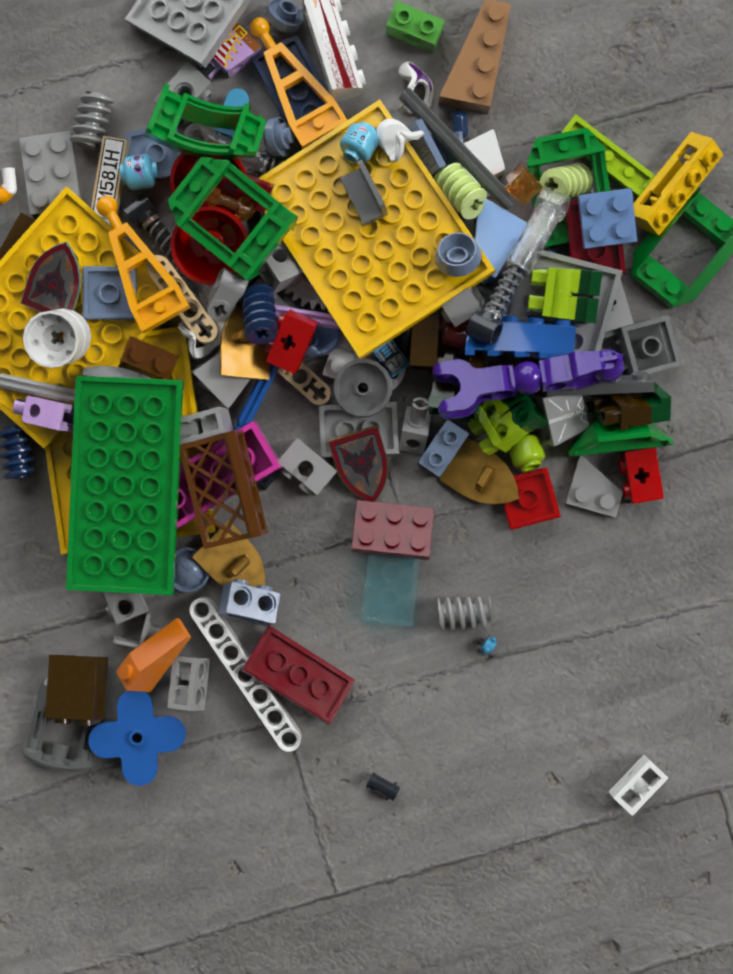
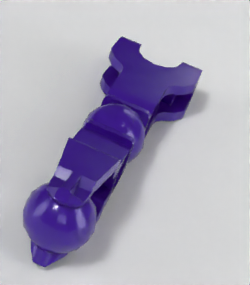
(563, 372)

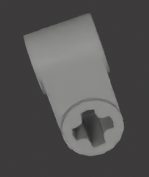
(225, 294)

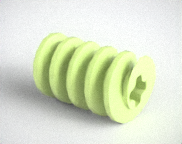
(568, 179)
(461, 190)

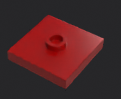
(535, 502)

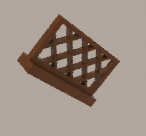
(245, 488)

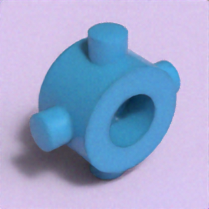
(488, 645)

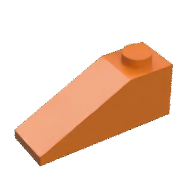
(152, 658)

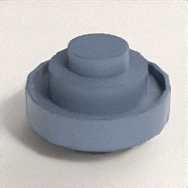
(284, 16)
(278, 137)

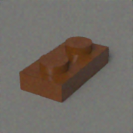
(149, 357)

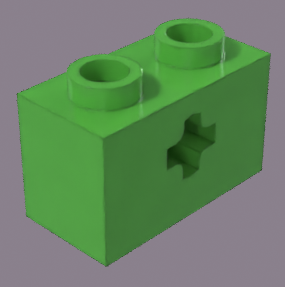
(414, 27)

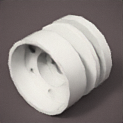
(43, 336)

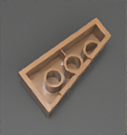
(476, 68)

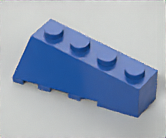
(529, 337)

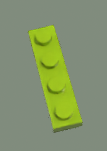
(619, 164)

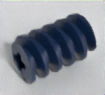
(259, 314)
(16, 453)

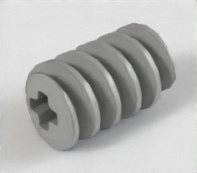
(90, 120)
(464, 612)

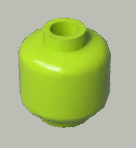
(527, 453)

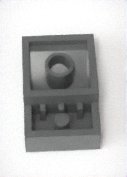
(645, 346)

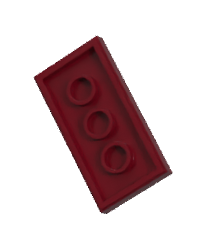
(298, 675)

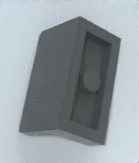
(364, 195)

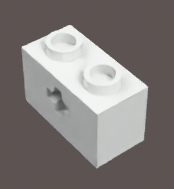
(638, 785)

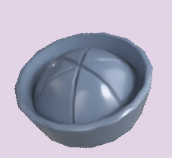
(449, 258)
(188, 573)

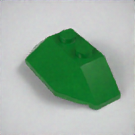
(610, 438)

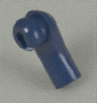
(460, 122)

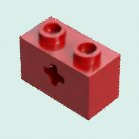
(302, 330)
(647, 463)

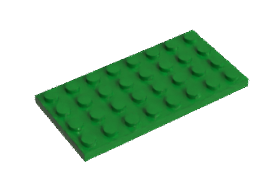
(124, 485)

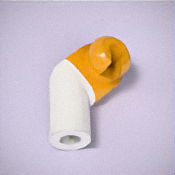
(9, 185)

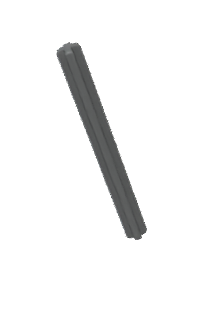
(457, 149)

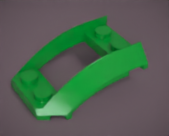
(173, 106)
(567, 147)
(263, 238)
(661, 281)

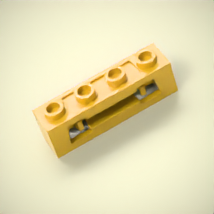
(676, 183)

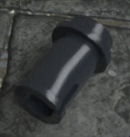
(383, 786)

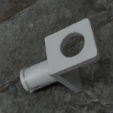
(415, 426)
(147, 632)

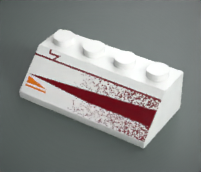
(333, 48)

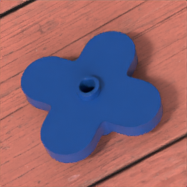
(137, 716)

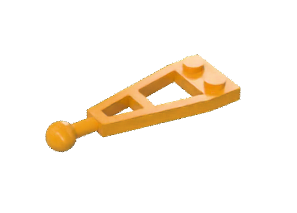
(317, 122)
(158, 307)

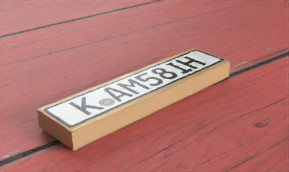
(108, 177)

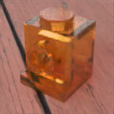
(522, 184)

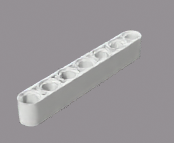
(248, 687)

